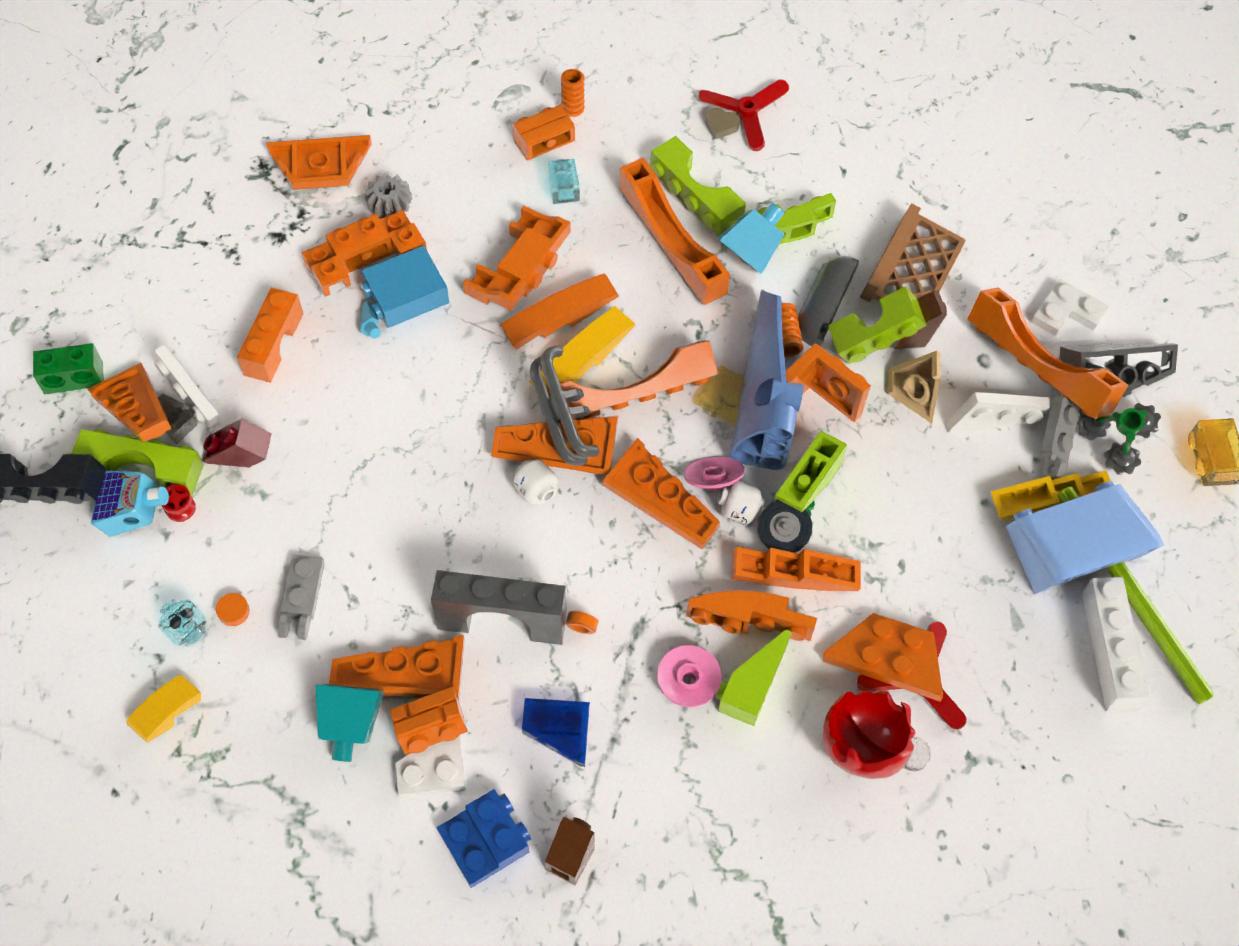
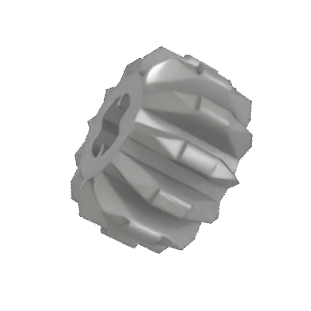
(388, 196)

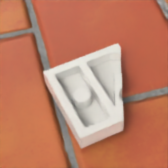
(431, 771)

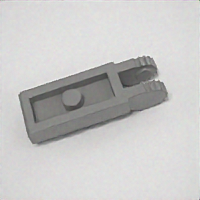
(301, 594)

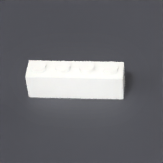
(1114, 644)

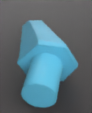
(369, 321)

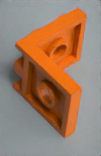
(831, 381)

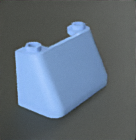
(1081, 536)

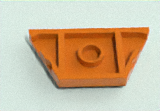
(320, 161)
(891, 654)

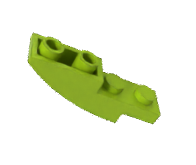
(802, 220)

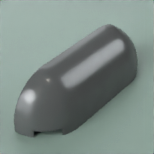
(825, 298)

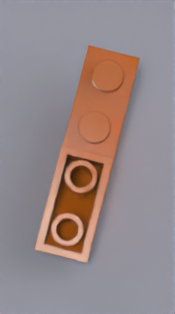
(740, 608)

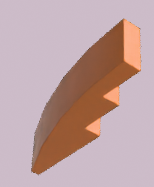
(558, 309)
(798, 571)

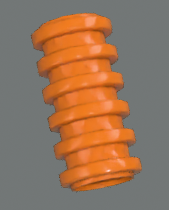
(572, 92)
(790, 331)

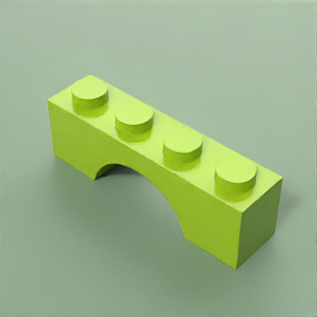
(713, 205)
(170, 463)

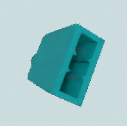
(346, 716)

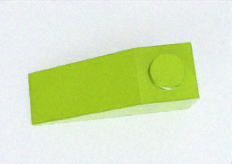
(813, 472)
(750, 683)

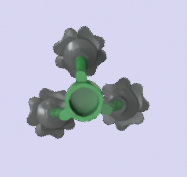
(1131, 422)

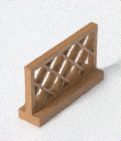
(897, 248)

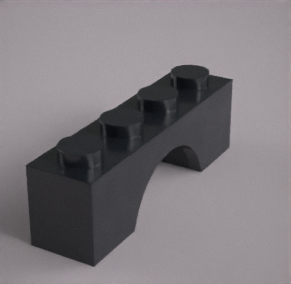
(71, 479)

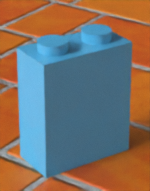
(404, 287)

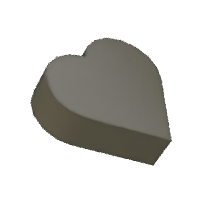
(722, 122)

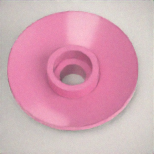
(714, 473)
(693, 662)

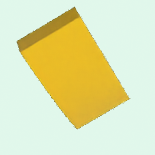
(160, 708)

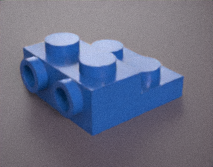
(485, 837)

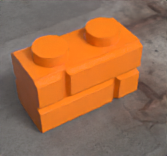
(543, 131)
(428, 721)

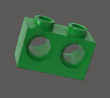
(67, 368)

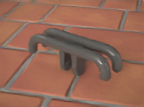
(556, 409)

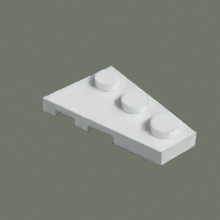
(184, 386)
(998, 410)

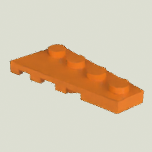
(651, 488)

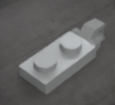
(1059, 437)

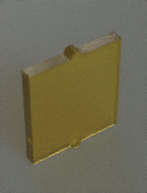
(722, 395)

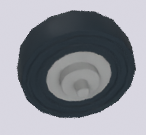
(784, 527)

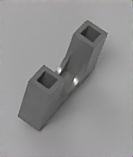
(537, 604)

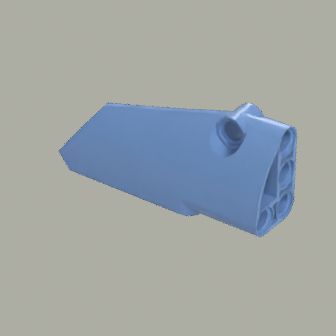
(767, 400)

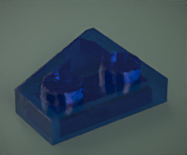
(558, 726)

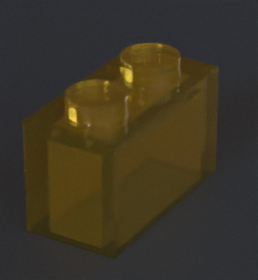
(1216, 451)

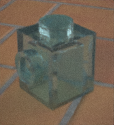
(563, 181)

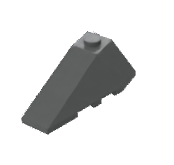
(1130, 362)

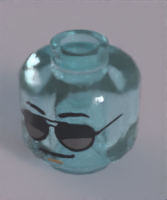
(182, 622)

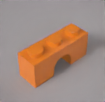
(261, 349)

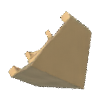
(917, 384)

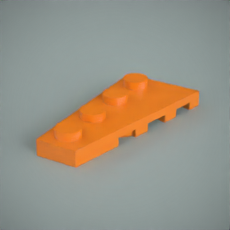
(133, 402)
(535, 442)
(404, 671)

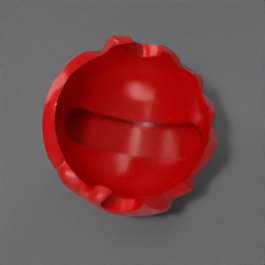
(868, 734)

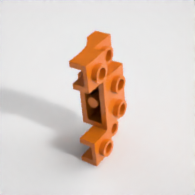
(359, 246)
(524, 263)

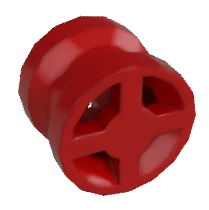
(173, 510)

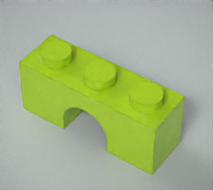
(899, 319)

